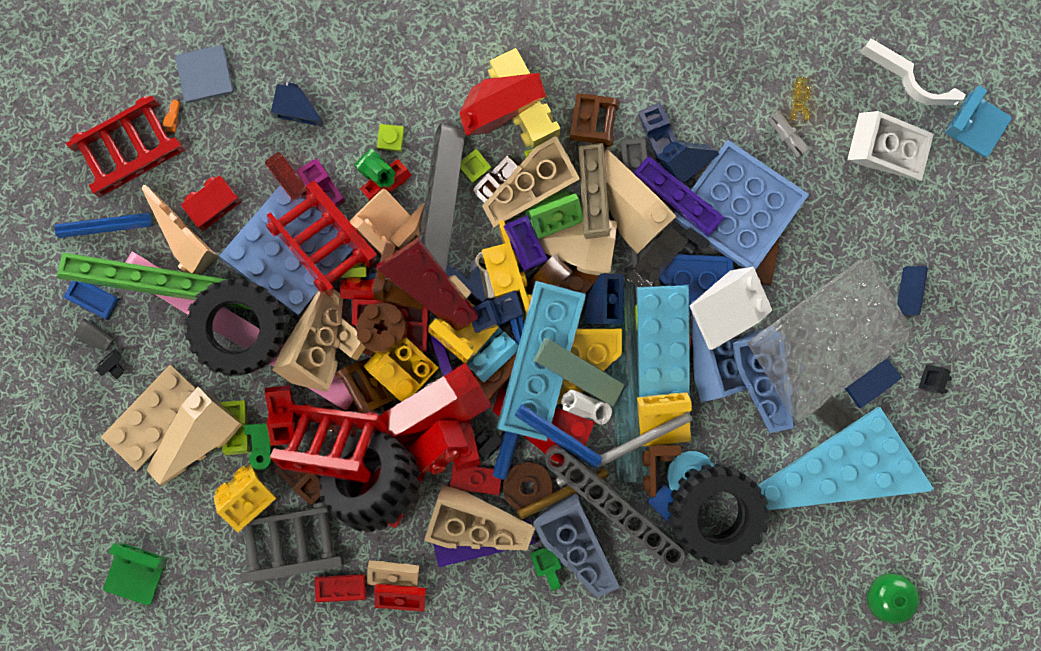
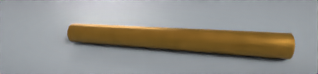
(553, 498)

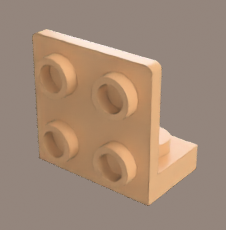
(379, 220)

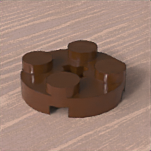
(375, 315)
(526, 472)

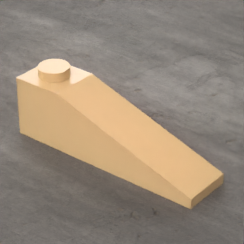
(535, 180)
(634, 206)
(589, 255)
(310, 349)
(196, 430)
(469, 521)

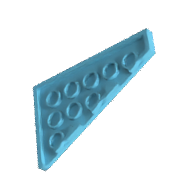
(851, 465)

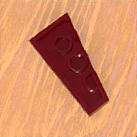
(425, 280)

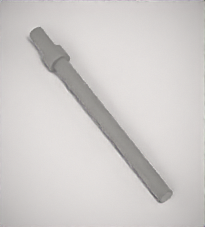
(634, 444)

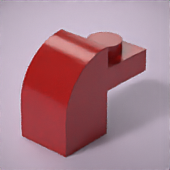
(281, 419)

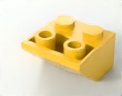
(401, 369)

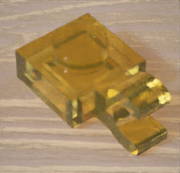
(800, 93)

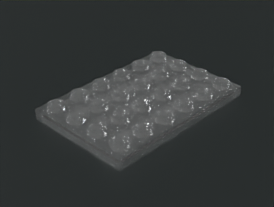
(831, 339)

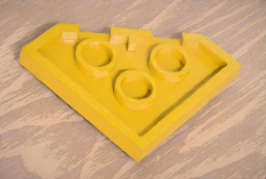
(597, 348)

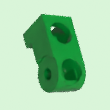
(261, 446)

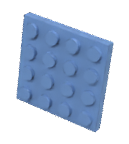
(751, 199)
(271, 263)

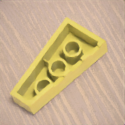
(536, 120)

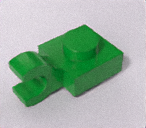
(546, 564)

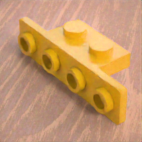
(503, 270)

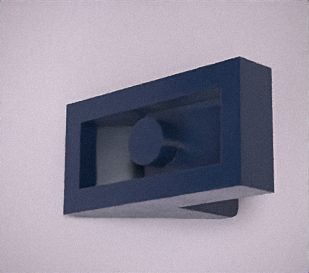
(472, 282)

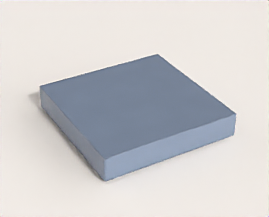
(204, 74)

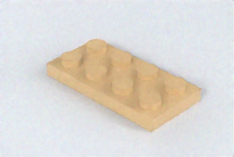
(147, 420)

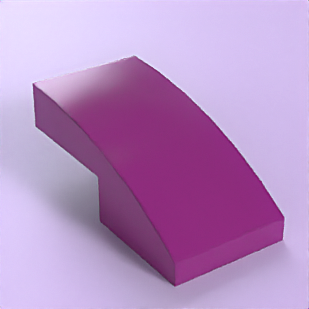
(315, 171)

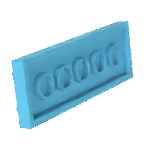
(553, 316)
(663, 340)

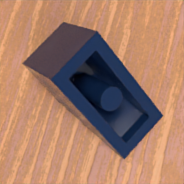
(293, 105)
(686, 158)
(605, 300)

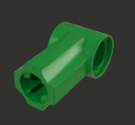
(375, 168)

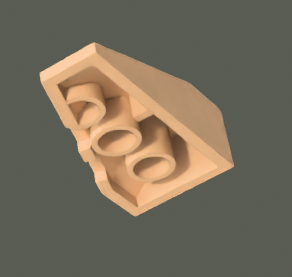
(184, 243)

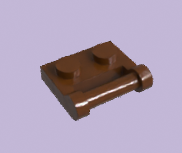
(586, 116)
(372, 389)

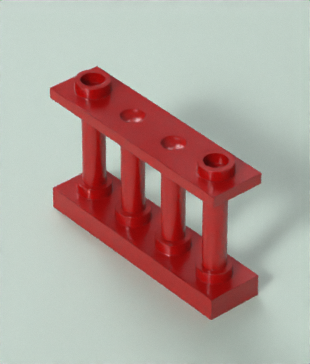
(125, 170)
(331, 216)
(332, 464)

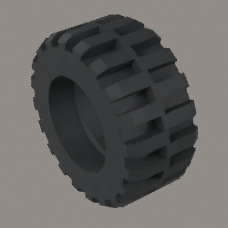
(201, 333)
(389, 494)
(744, 531)

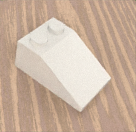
(890, 145)
(730, 306)

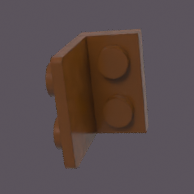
(388, 291)
(664, 453)

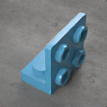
(978, 123)

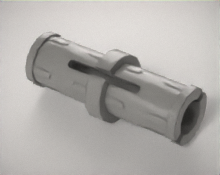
(788, 133)

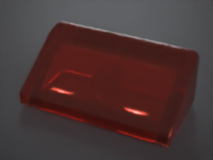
(286, 176)

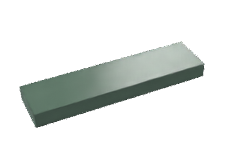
(578, 372)

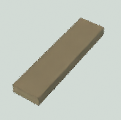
(594, 191)

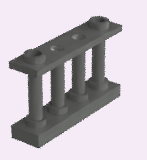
(304, 562)

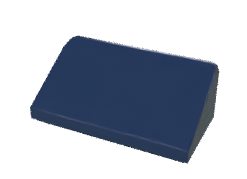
(912, 290)

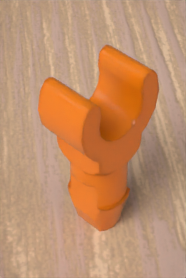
(171, 117)

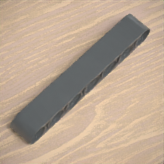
(442, 191)
(623, 514)

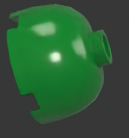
(893, 598)

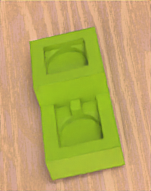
(238, 442)

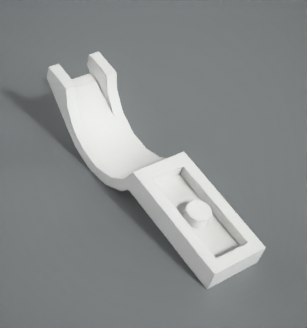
(904, 69)

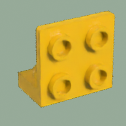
(462, 343)
(660, 409)
(242, 498)

